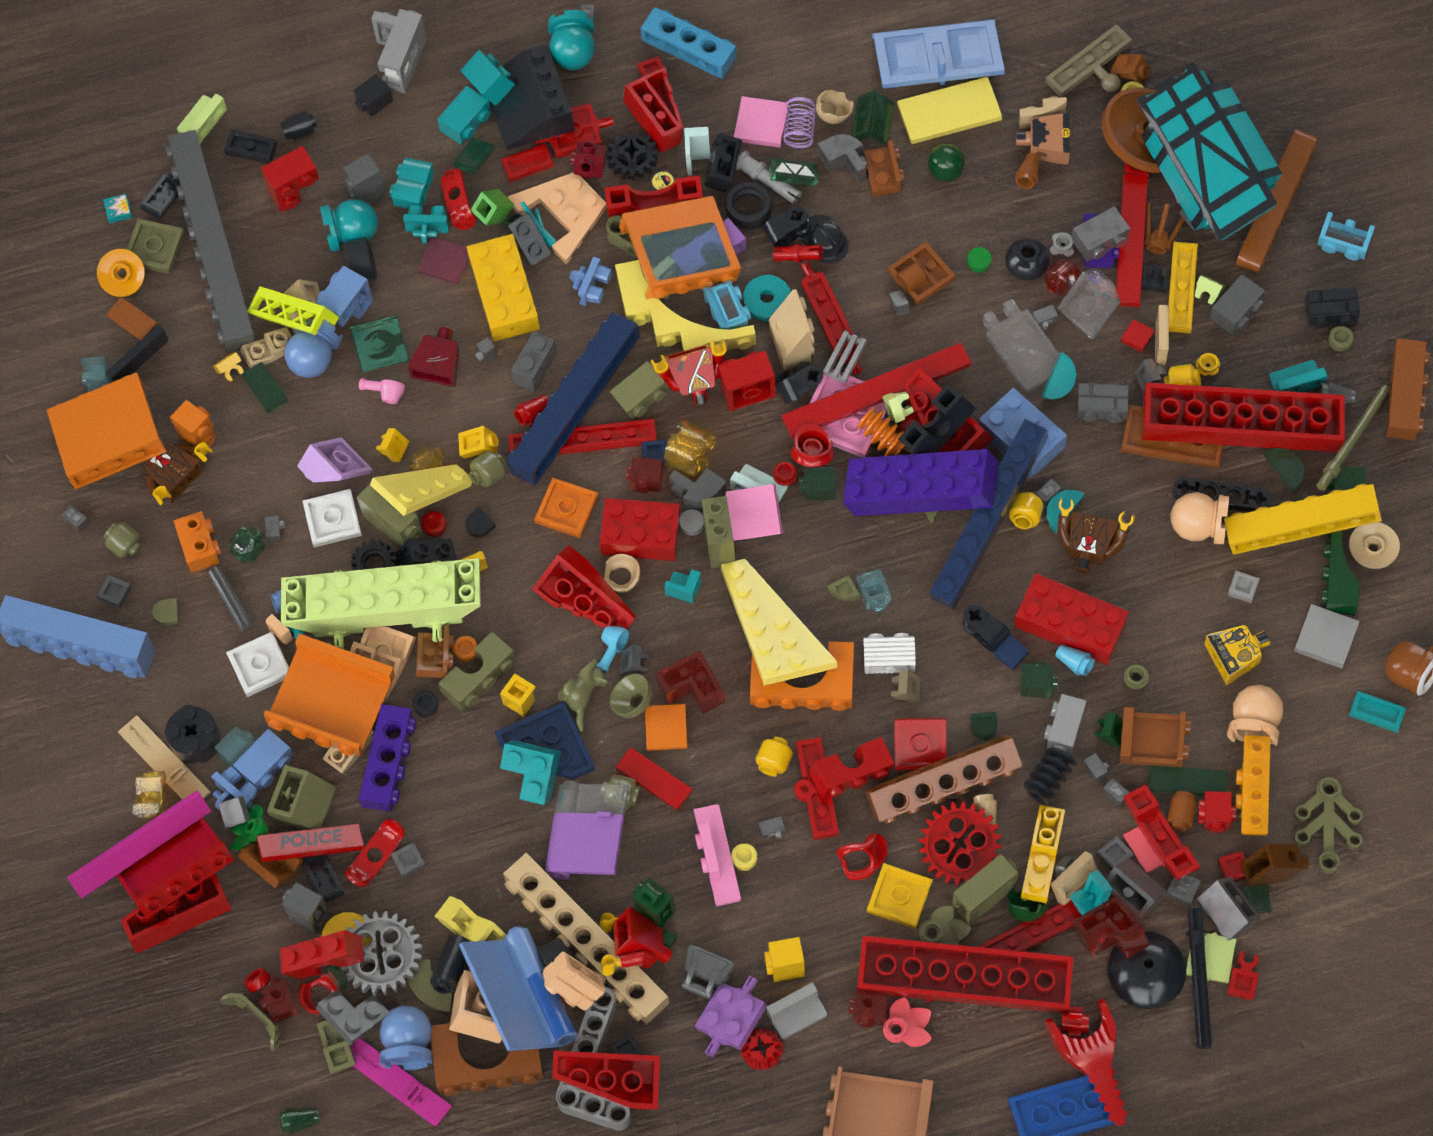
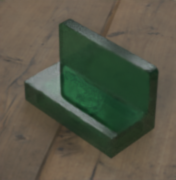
(873, 117)

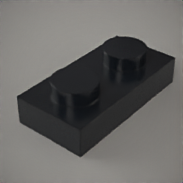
(250, 146)

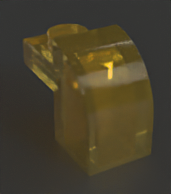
(150, 794)

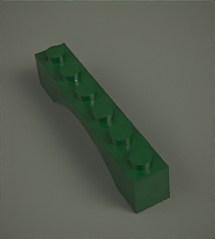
(1341, 585)

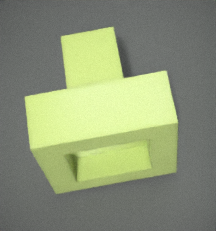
(1211, 286)
(894, 407)

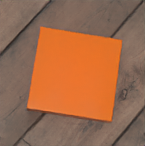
(566, 507)

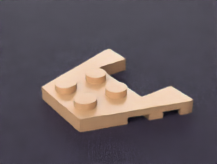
(571, 203)

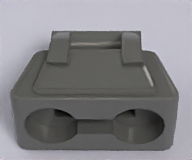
(707, 967)

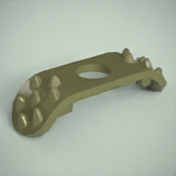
(242, 1002)

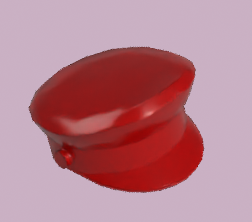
(812, 446)

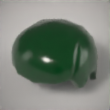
(946, 162)
(1023, 909)

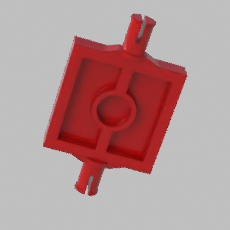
(586, 127)

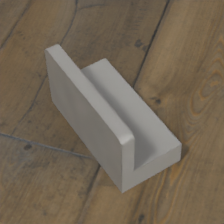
(796, 1011)

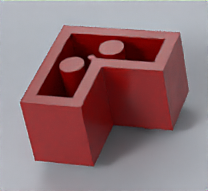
(287, 176)

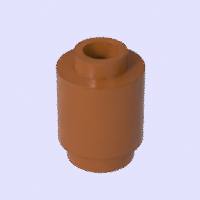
(1181, 811)

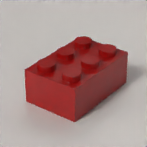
(640, 529)

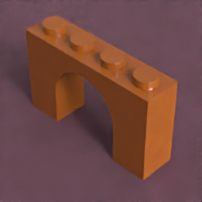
(456, 1075)

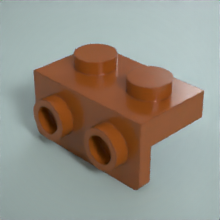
(434, 656)
(274, 872)

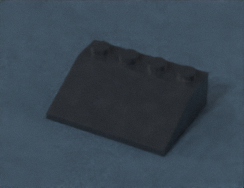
(535, 104)

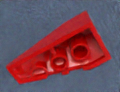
(921, 392)
(616, 1077)

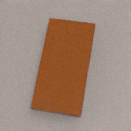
(1189, 453)

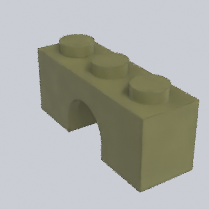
(465, 688)

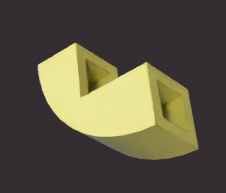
(466, 923)

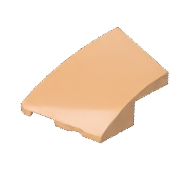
(387, 647)

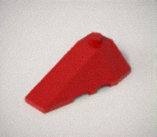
(578, 587)

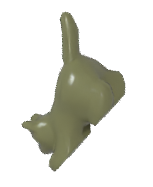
(578, 691)

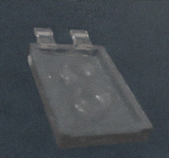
(1021, 346)

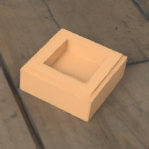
(278, 629)

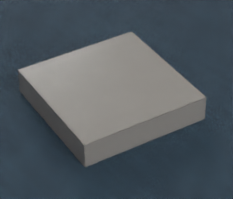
(1326, 636)

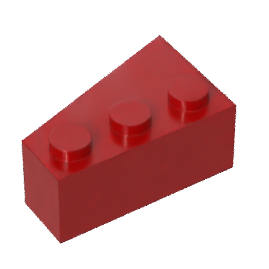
(654, 109)

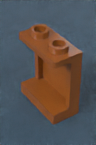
(1154, 738)

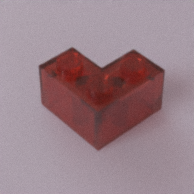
(694, 677)
(1111, 925)

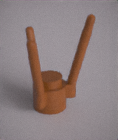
(1158, 240)

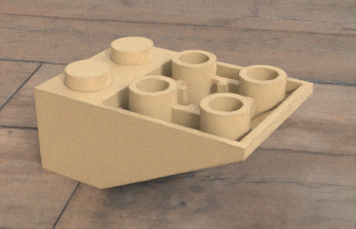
(792, 332)

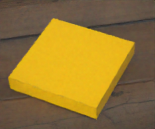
(899, 895)

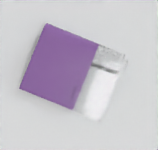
(586, 829)

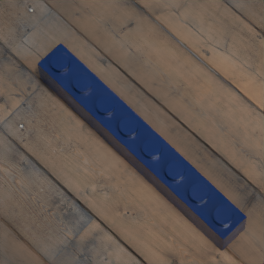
(573, 398)
(986, 521)

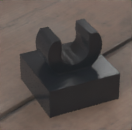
(1155, 278)

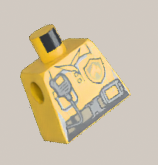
(1235, 651)

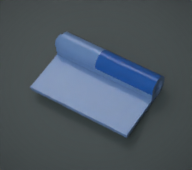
(515, 993)

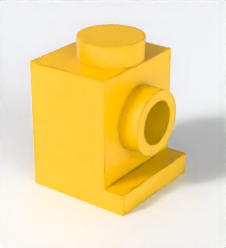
(518, 695)

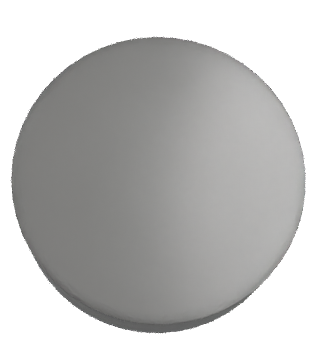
(691, 522)

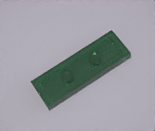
(1191, 780)

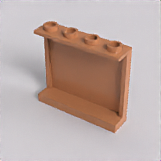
(877, 1106)

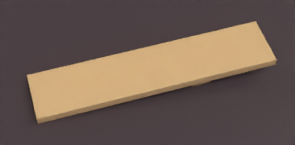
(161, 758)

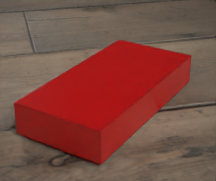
(527, 162)

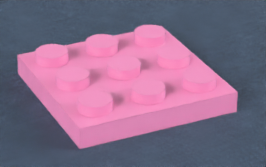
(844, 431)

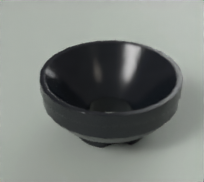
(1024, 267)

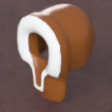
(1410, 667)

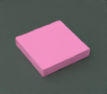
(761, 121)
(754, 512)

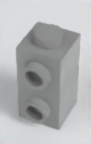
(1066, 724)

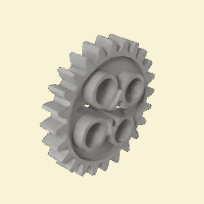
(403, 949)

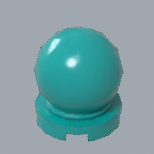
(571, 39)
(349, 222)

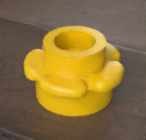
(1208, 358)

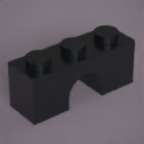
(951, 414)

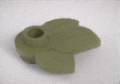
(948, 929)

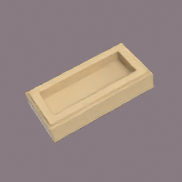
(1073, 878)

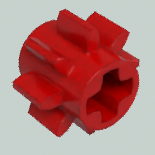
(1075, 1022)

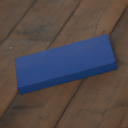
(1059, 1110)

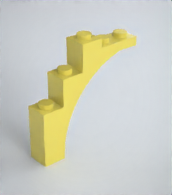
(667, 325)

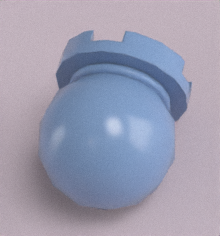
(311, 354)
(405, 1035)

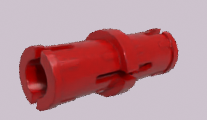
(798, 253)

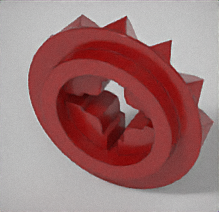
(773, 1053)

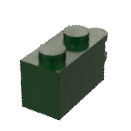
(653, 902)

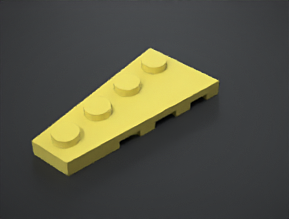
(422, 487)

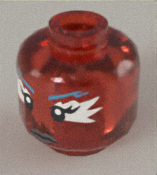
(1061, 276)

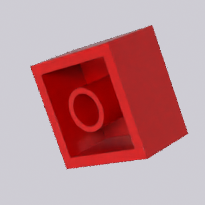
(747, 380)

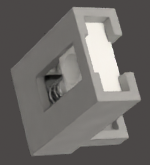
(403, 42)

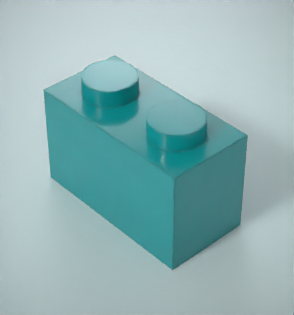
(488, 77)
(464, 115)

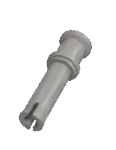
(759, 172)

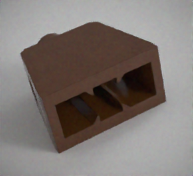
(1282, 862)

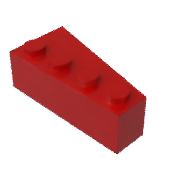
(188, 911)

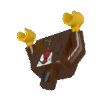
(174, 470)
(1090, 537)

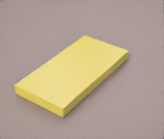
(949, 110)

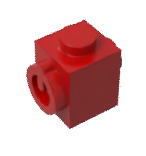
(1216, 811)

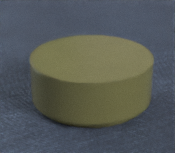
(1341, 338)

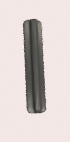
(230, 598)

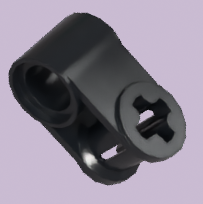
(785, 228)
(794, 382)
(988, 630)

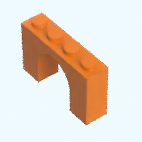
(832, 691)

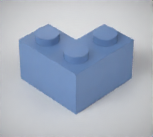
(346, 295)

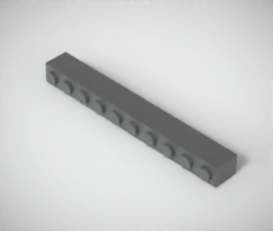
(210, 240)

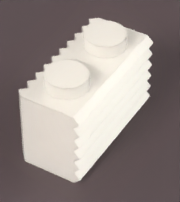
(889, 653)

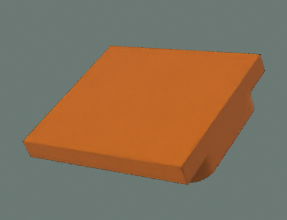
(666, 727)

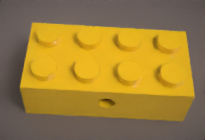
(503, 287)

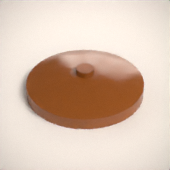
(1123, 126)

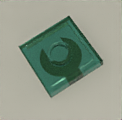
(379, 343)

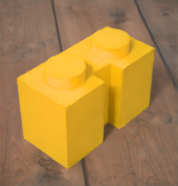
(785, 959)

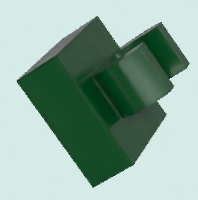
(1111, 730)

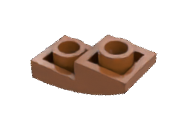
(131, 319)

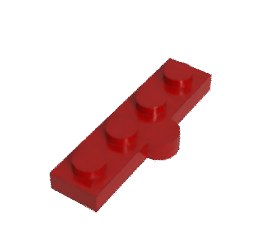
(820, 809)

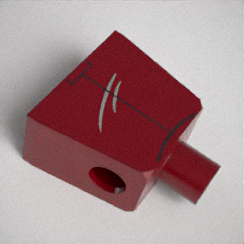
(436, 359)

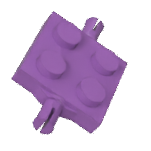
(730, 1016)

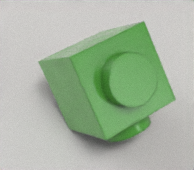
(492, 207)

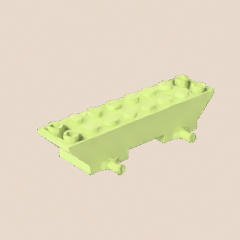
(380, 597)

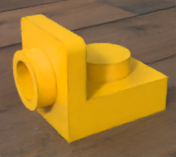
(477, 442)

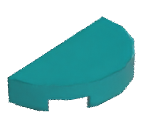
(1061, 378)
(1053, 509)

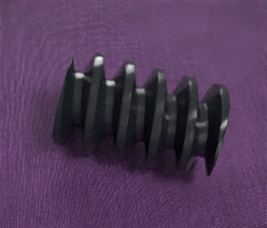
(1047, 774)

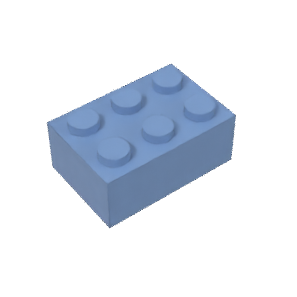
(1006, 418)

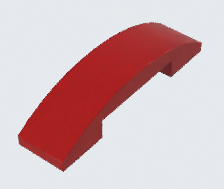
(1159, 833)

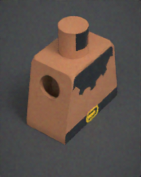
(1048, 138)

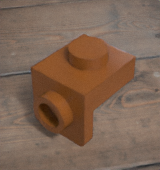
(1131, 67)

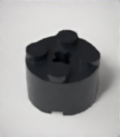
(179, 735)

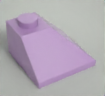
(332, 461)

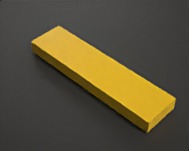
(1182, 286)

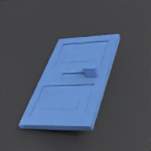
(938, 53)

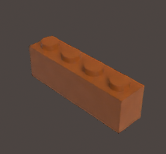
(1406, 389)

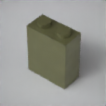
(388, 518)

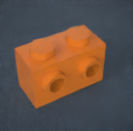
(193, 424)
(197, 542)

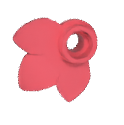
(910, 1022)

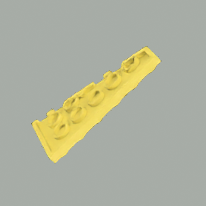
(775, 635)

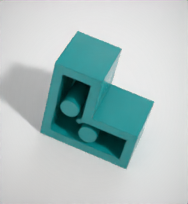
(538, 767)

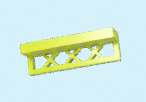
(290, 305)

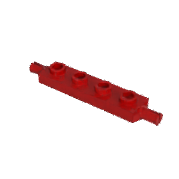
(827, 310)

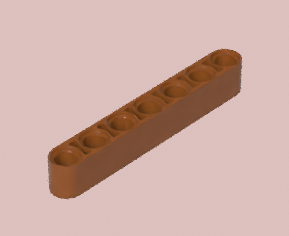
(1266, 226)

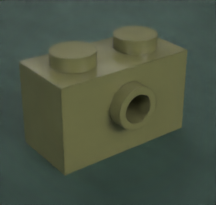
(640, 391)

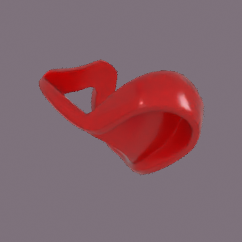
(876, 848)

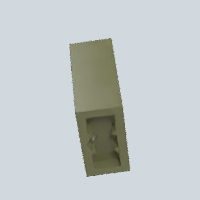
(718, 531)
(985, 889)

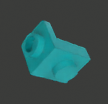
(1093, 894)

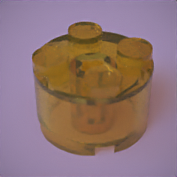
(689, 448)

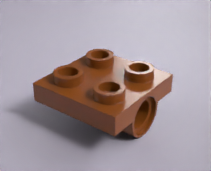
(921, 273)

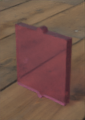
(444, 260)

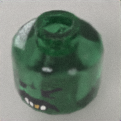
(247, 544)

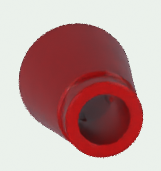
(528, 410)

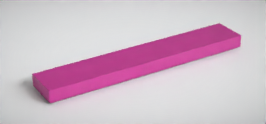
(139, 844)

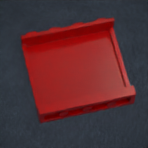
(174, 868)

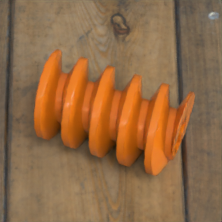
(881, 432)

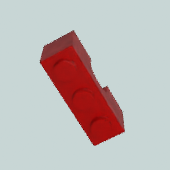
(833, 777)
(307, 957)

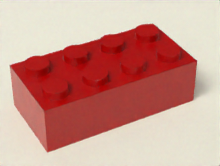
(1071, 618)

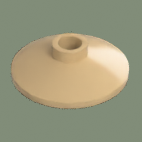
(1375, 535)

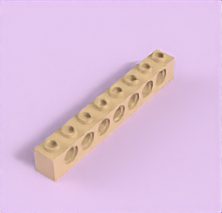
(526, 871)

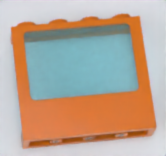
(681, 246)

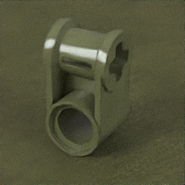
(618, 239)

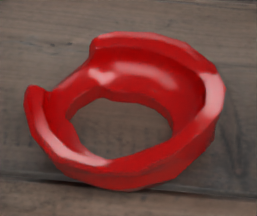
(305, 992)

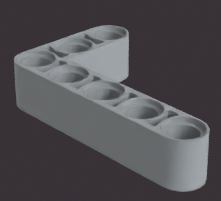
(595, 1039)

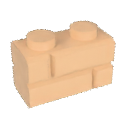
(573, 981)

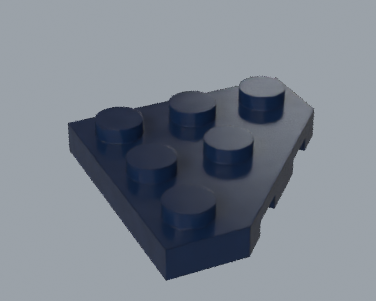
(555, 731)

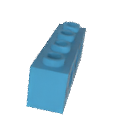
(694, 53)

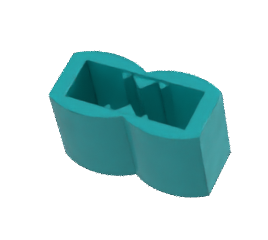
(412, 183)

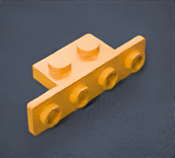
(1254, 786)

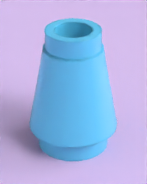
(1076, 660)

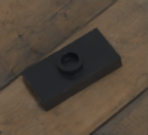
(160, 196)
(322, 877)

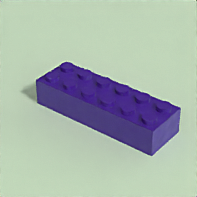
(921, 482)

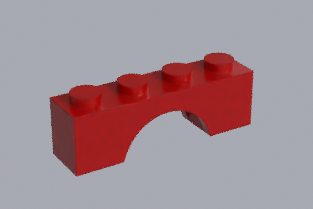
(626, 199)

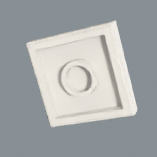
(332, 518)
(259, 664)

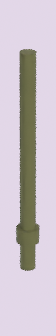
(1333, 467)

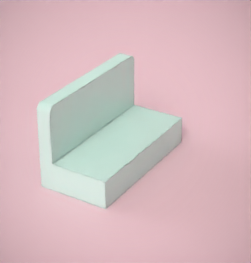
(696, 145)
(752, 477)

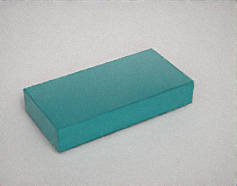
(1377, 711)

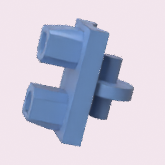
(588, 290)
(226, 783)

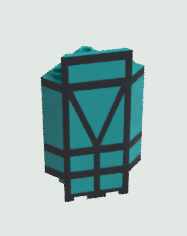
(1209, 152)

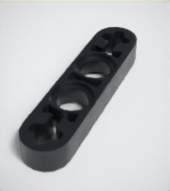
(1224, 489)

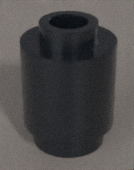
(298, 125)

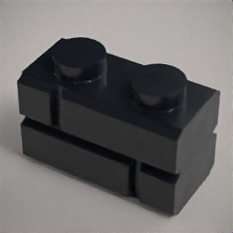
(722, 162)
(1332, 307)

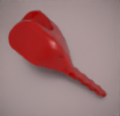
(1094, 1058)

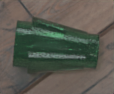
(297, 1119)

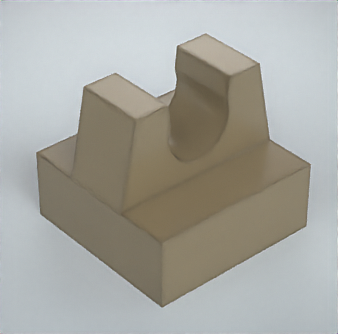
(908, 686)

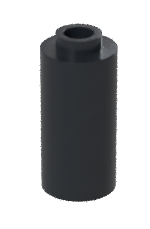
(449, 965)

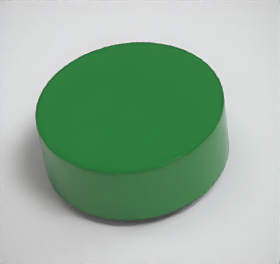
(979, 259)

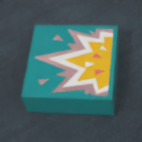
(117, 208)

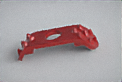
(458, 209)
(386, 840)

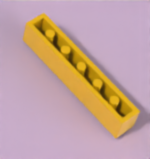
(1302, 519)

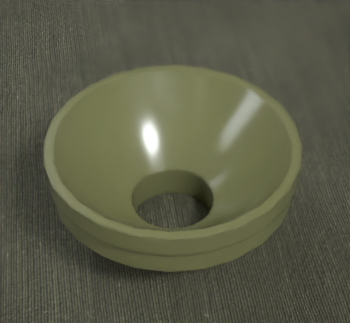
(626, 692)

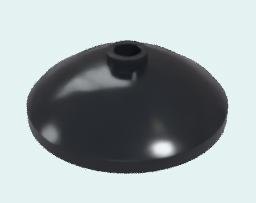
(1148, 986)

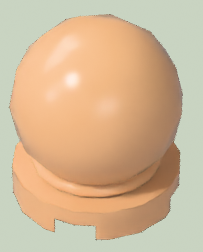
(1199, 517)
(1256, 713)

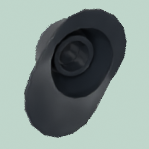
(829, 235)

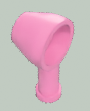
(390, 390)

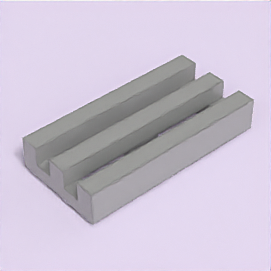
(853, 339)

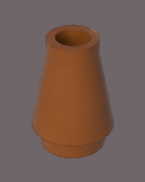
(1027, 173)

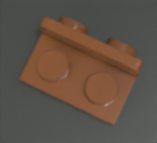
(883, 170)

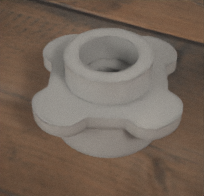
(1062, 238)

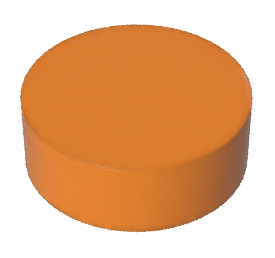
(464, 648)

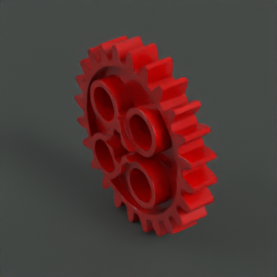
(941, 830)

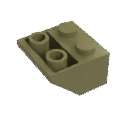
(301, 799)

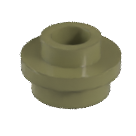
(1139, 671)

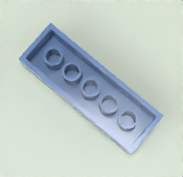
(76, 637)

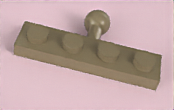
(1091, 61)

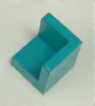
(684, 586)

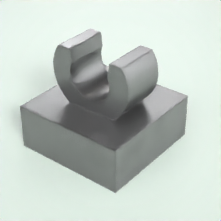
(1149, 373)
(631, 661)
(1183, 889)

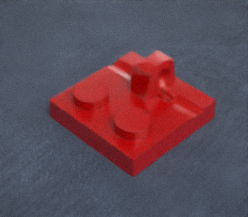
(918, 742)

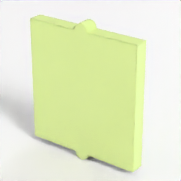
(1218, 956)

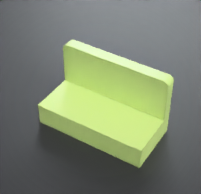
(203, 116)

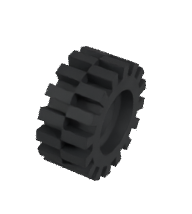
(370, 550)

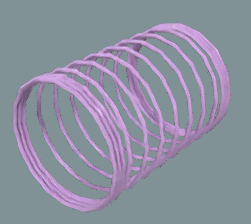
(799, 132)

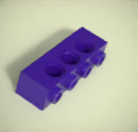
(389, 720)

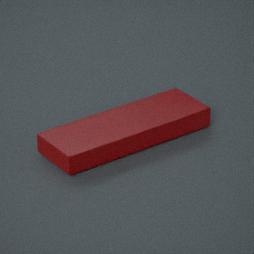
(654, 779)

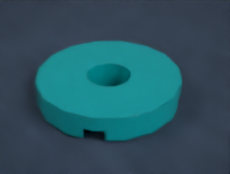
(760, 286)

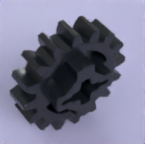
(644, 155)

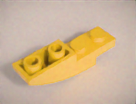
(1043, 854)

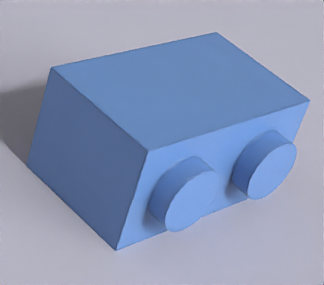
(264, 760)

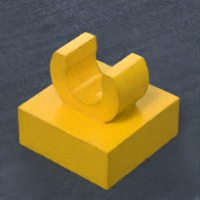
(228, 363)
(393, 445)

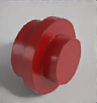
(784, 474)

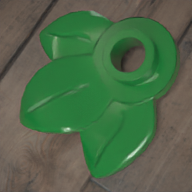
(249, 830)

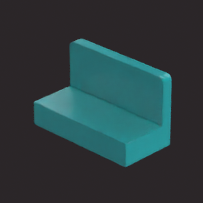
(1298, 378)

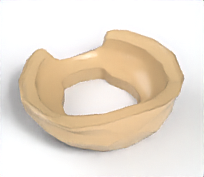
(622, 561)

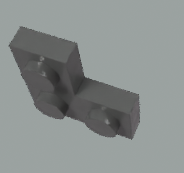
(350, 1021)

